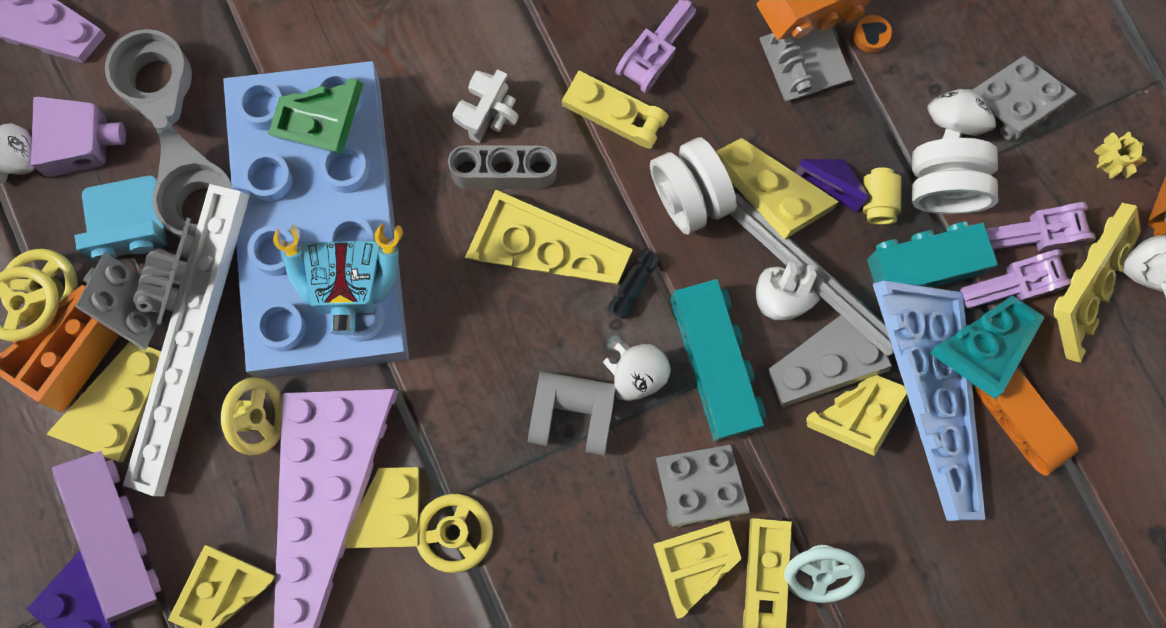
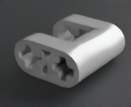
(577, 396)

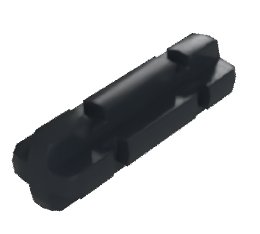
(633, 284)

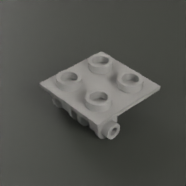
(806, 63)
(1023, 96)
(159, 273)
(110, 301)
(701, 486)

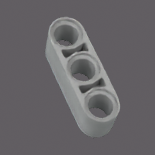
(488, 156)

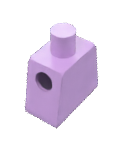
(70, 136)

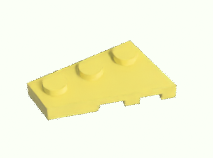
(112, 406)

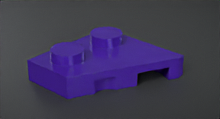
(70, 600)

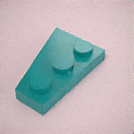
(991, 346)

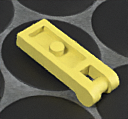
(614, 109)
(765, 573)

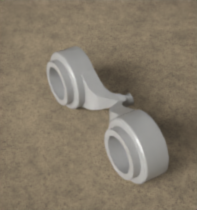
(181, 166)

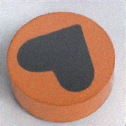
(872, 34)

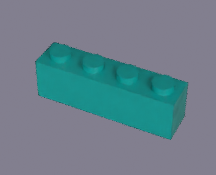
(717, 360)

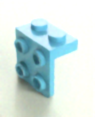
(120, 219)

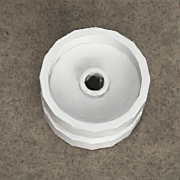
(955, 176)
(693, 185)

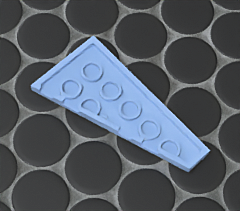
(938, 395)

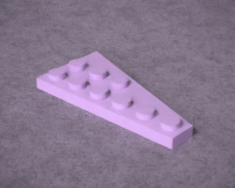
(322, 480)

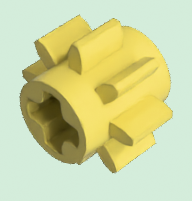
(1120, 155)

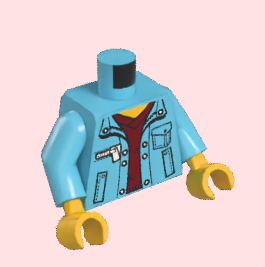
(342, 275)

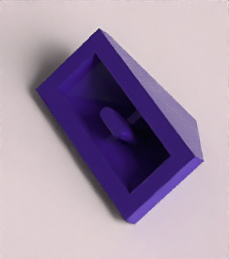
(835, 179)

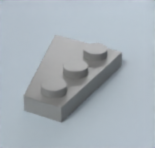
(827, 362)

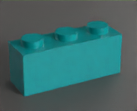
(936, 258)

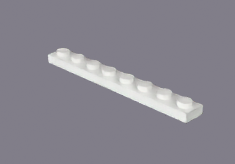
(186, 340)

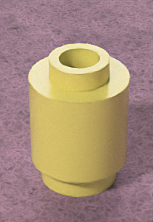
(884, 196)

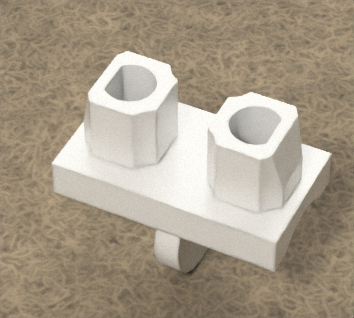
(492, 91)

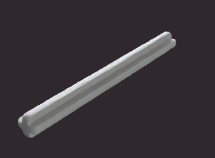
(824, 283)

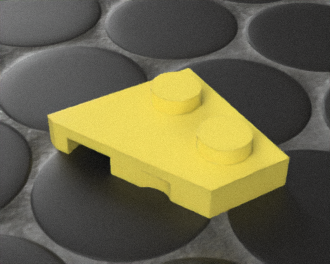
(862, 415)
(218, 589)

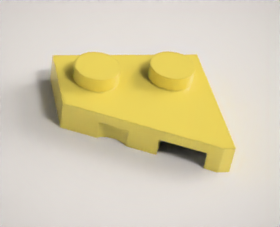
(388, 511)
(696, 563)

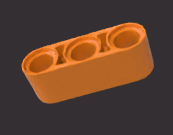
(1031, 424)

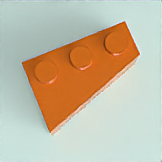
(800, 17)
(60, 358)

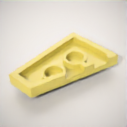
(773, 189)

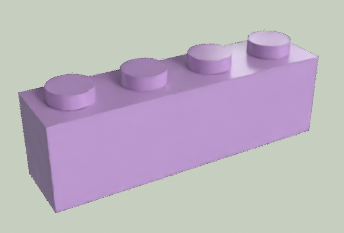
(105, 535)

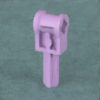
(654, 51)
(1048, 229)
(1025, 279)

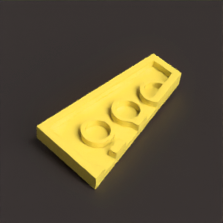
(541, 242)
(1095, 280)

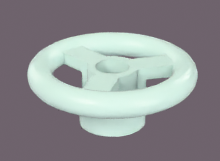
(824, 567)

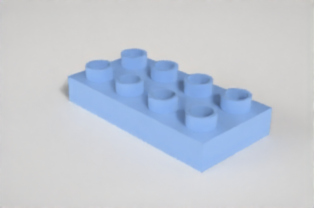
(329, 201)

